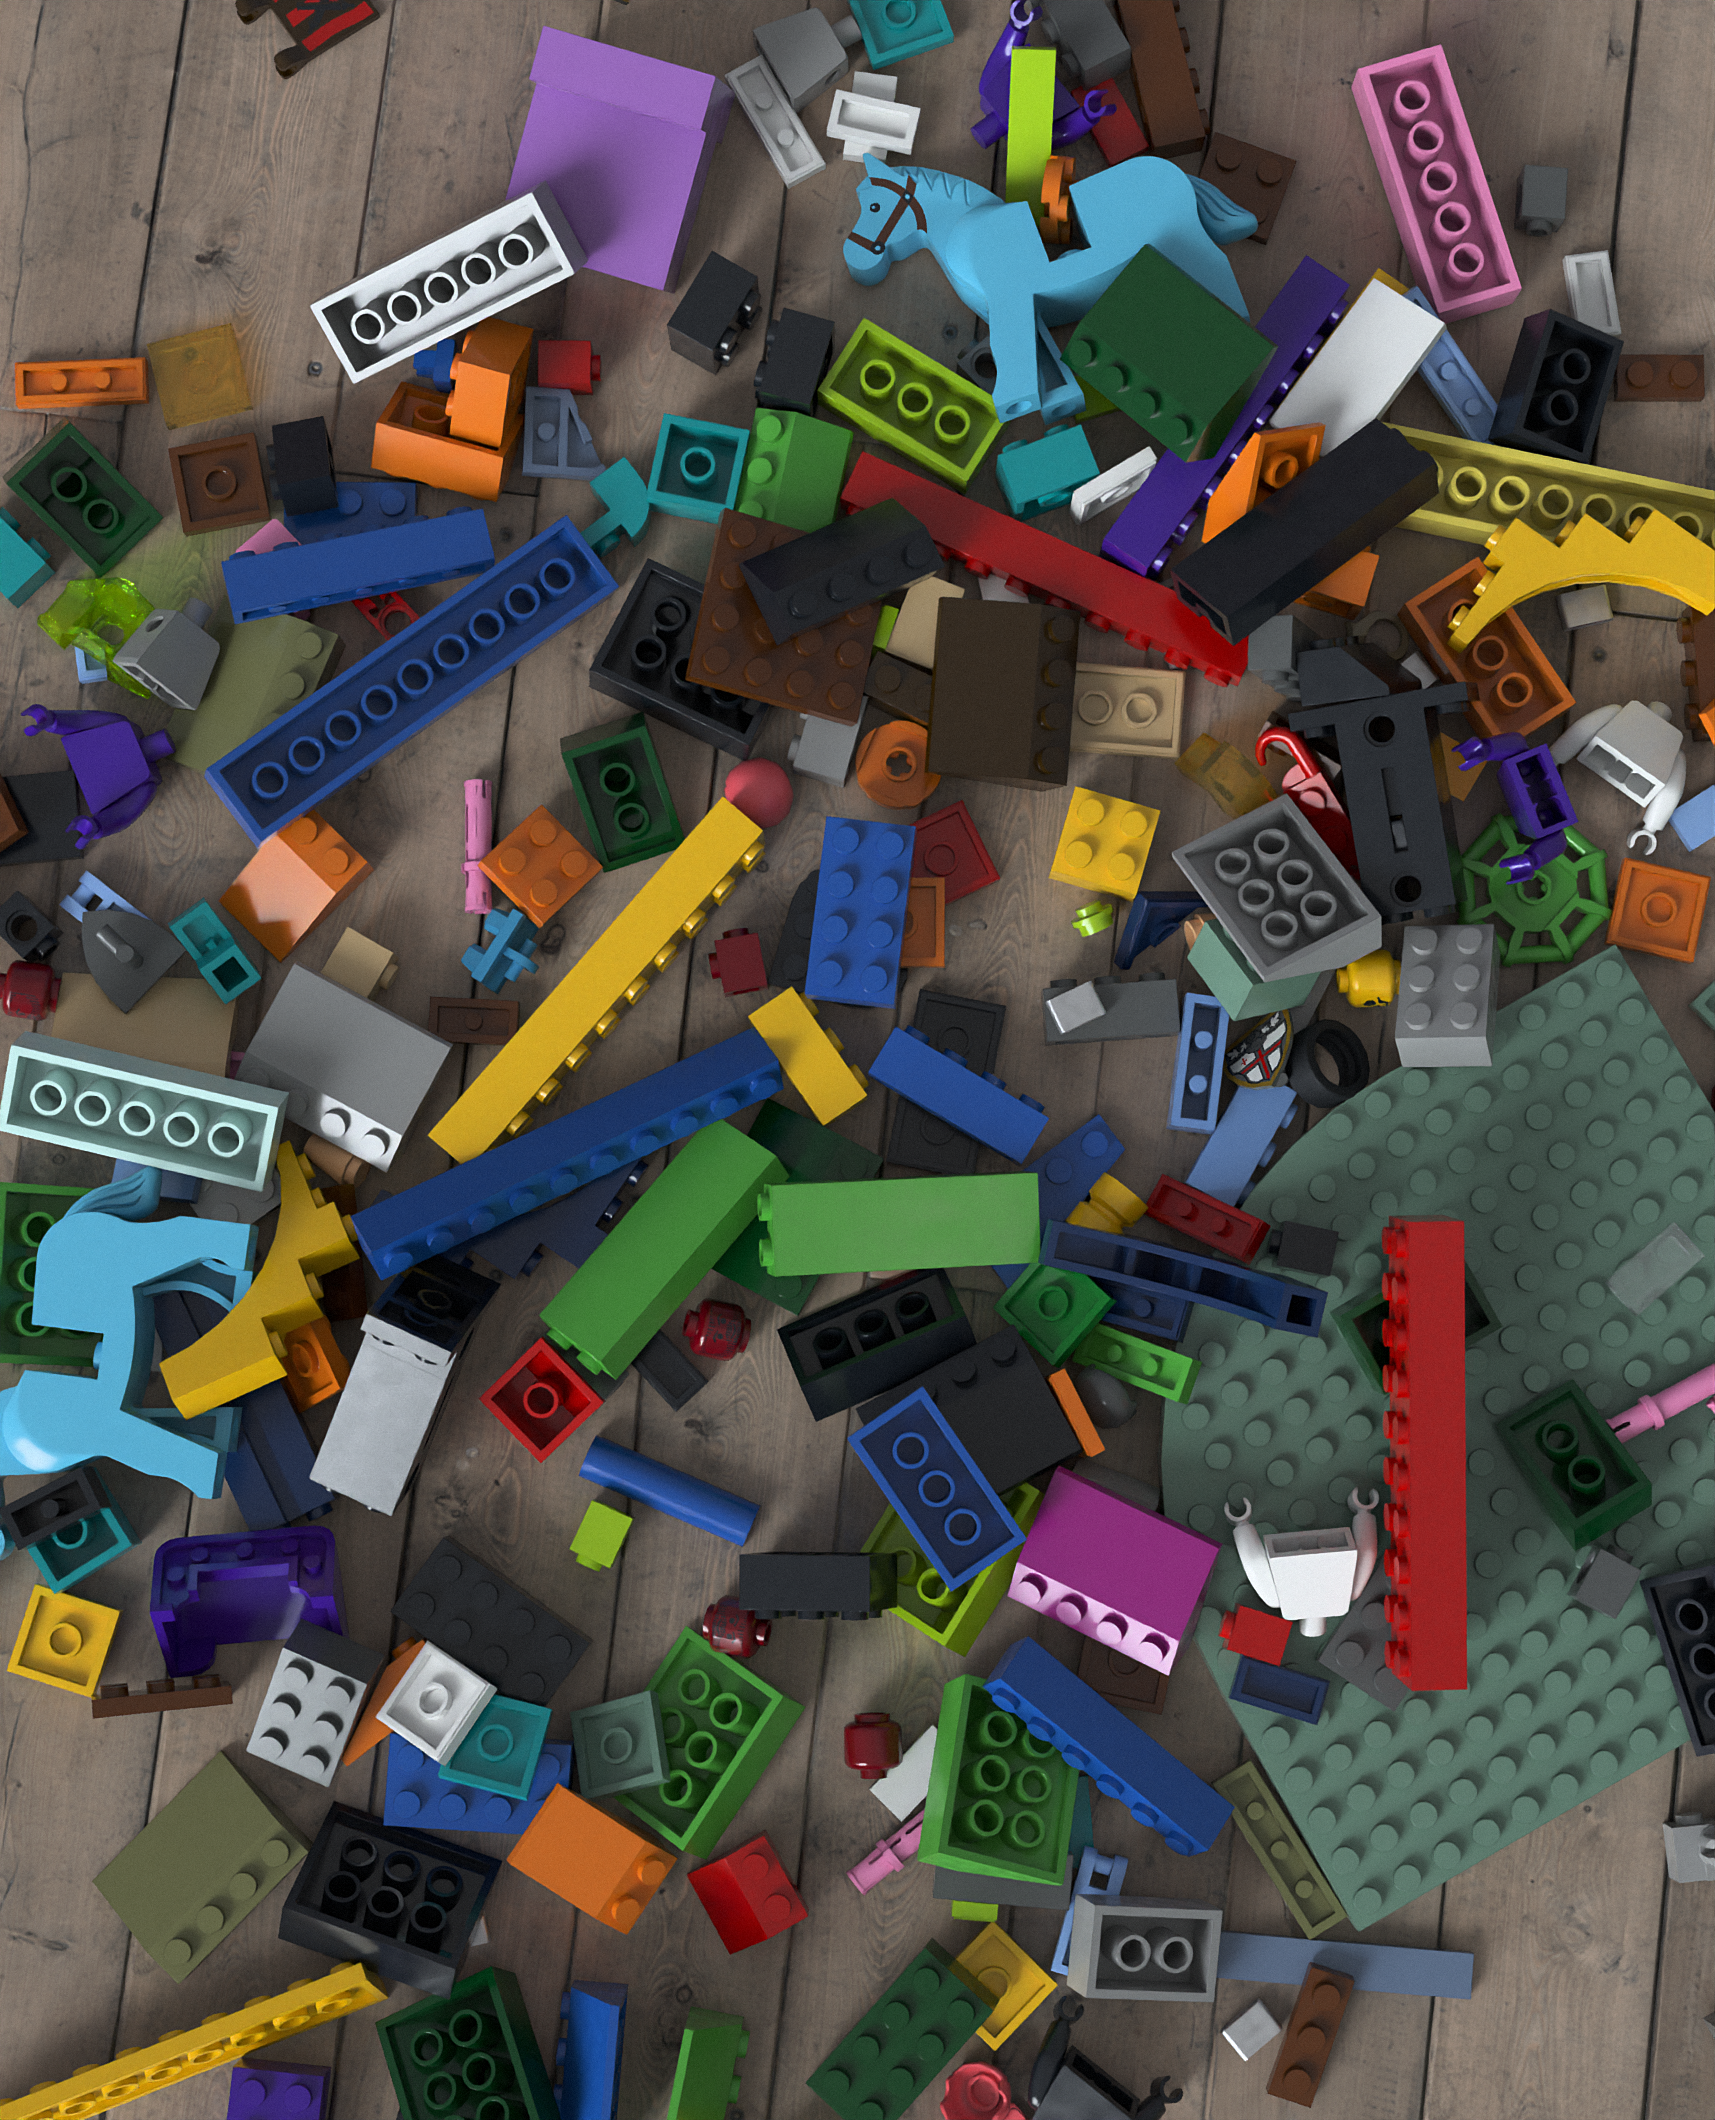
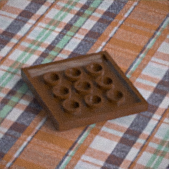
(736, 653)

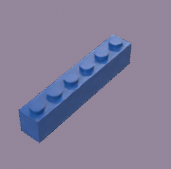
(358, 564)
(1108, 1748)

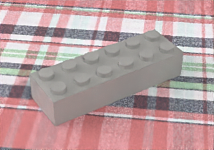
(449, 282)

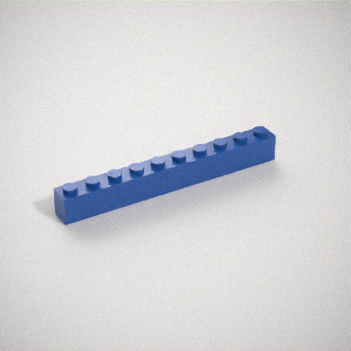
(567, 1153)

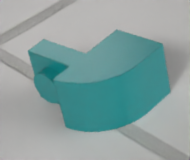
(628, 512)
(215, 950)

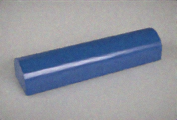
(669, 1490)

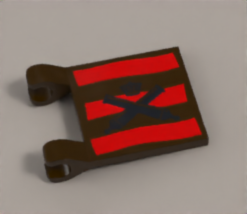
(311, 25)

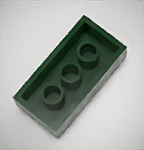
(904, 2038)

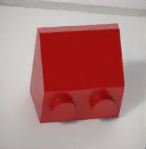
(541, 1399)
(748, 1893)

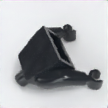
(1076, 2088)

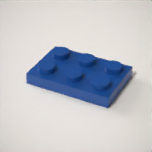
(359, 507)

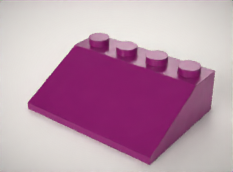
(1115, 1571)

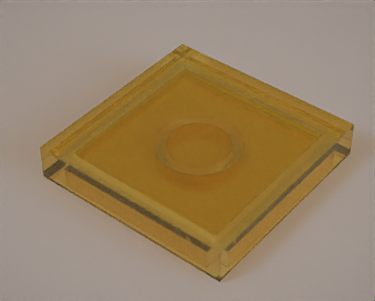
(199, 376)

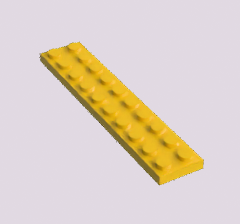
(192, 2052)

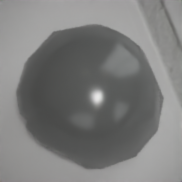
(1104, 1398)

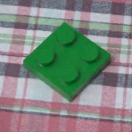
(1054, 1309)

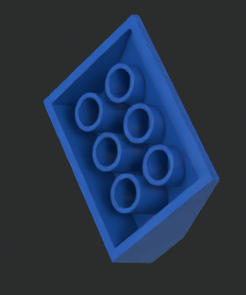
(591, 2050)

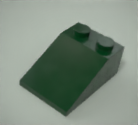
(82, 497)
(622, 791)
(1576, 1464)

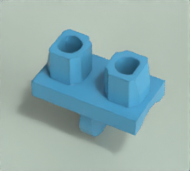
(507, 953)

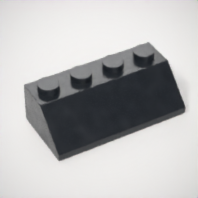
(840, 569)
(876, 1340)
(1684, 1622)

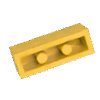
(810, 1056)

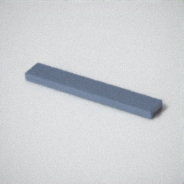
(1371, 1964)

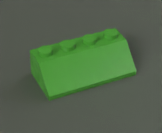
(794, 469)

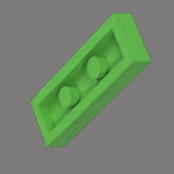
(1139, 1362)

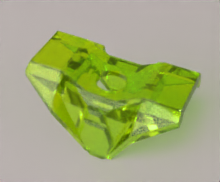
(88, 607)

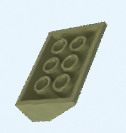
(255, 680)
(202, 1866)

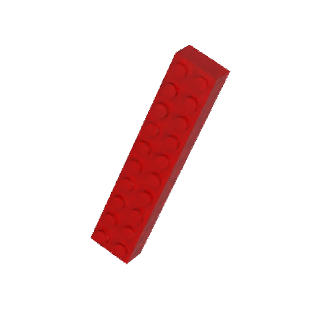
(1426, 1451)

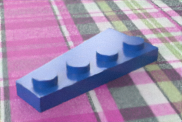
(1066, 1178)

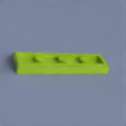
(1029, 124)

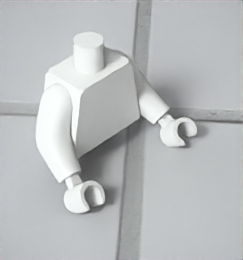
(1634, 753)
(1312, 1570)

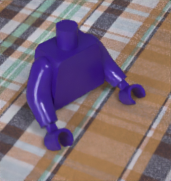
(1069, 120)
(110, 763)
(1532, 794)

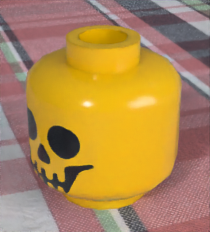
(1370, 979)

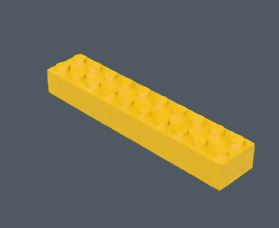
(602, 984)

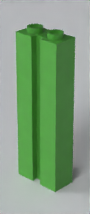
(900, 1223)
(661, 1248)

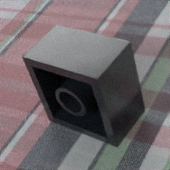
(715, 314)
(796, 363)

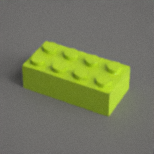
(912, 405)

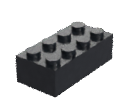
(491, 1624)

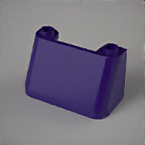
(242, 1591)

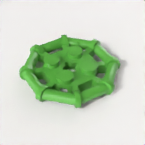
(1535, 914)

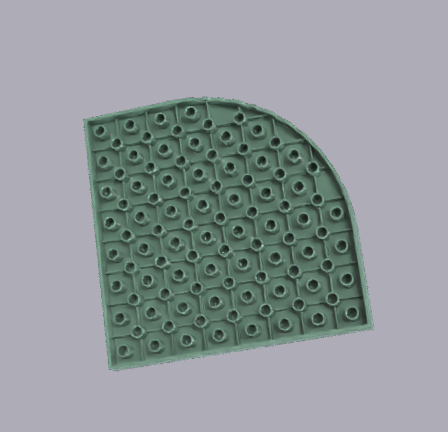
(1562, 1174)

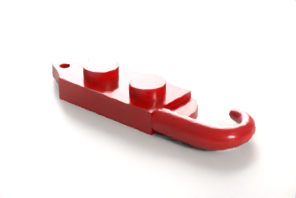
(1314, 795)

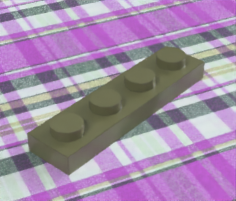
(1280, 1849)

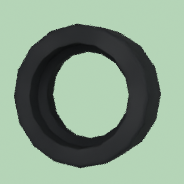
(1348, 1055)

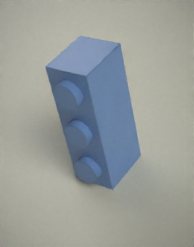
(1198, 1065)
(1241, 1142)

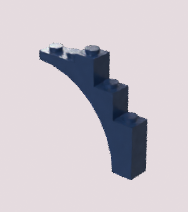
(565, 1227)
(1189, 1275)

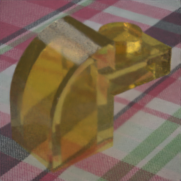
(1226, 775)

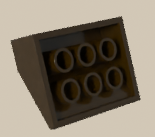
(1002, 692)

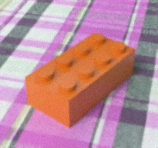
(1512, 674)

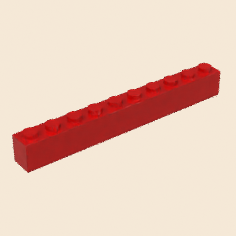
(1051, 570)

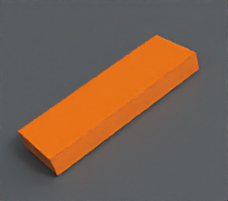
(81, 383)

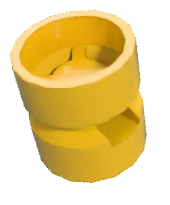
(1110, 1207)

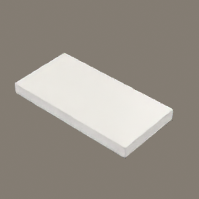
(1361, 366)

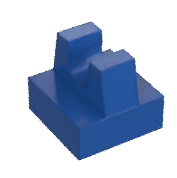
(437, 364)

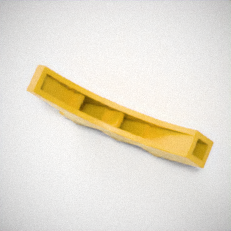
(1527, 564)
(248, 1342)

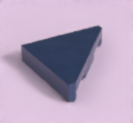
(1154, 919)

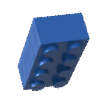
(861, 912)
(936, 1488)
(423, 1800)

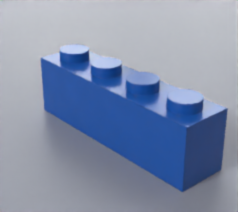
(958, 1095)

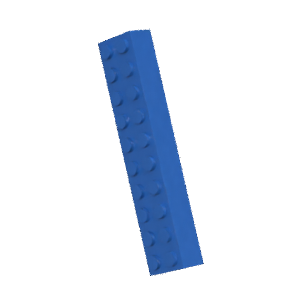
(410, 682)

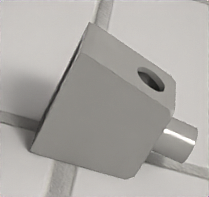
(806, 53)
(172, 654)

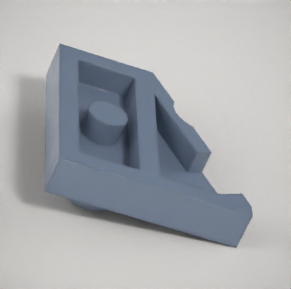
(556, 438)

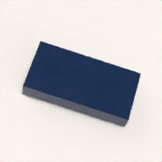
(1279, 1689)

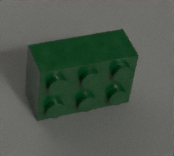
(1363, 1318)

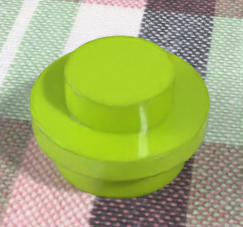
(1093, 918)

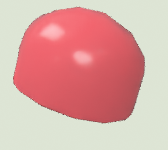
(760, 791)
(976, 2093)

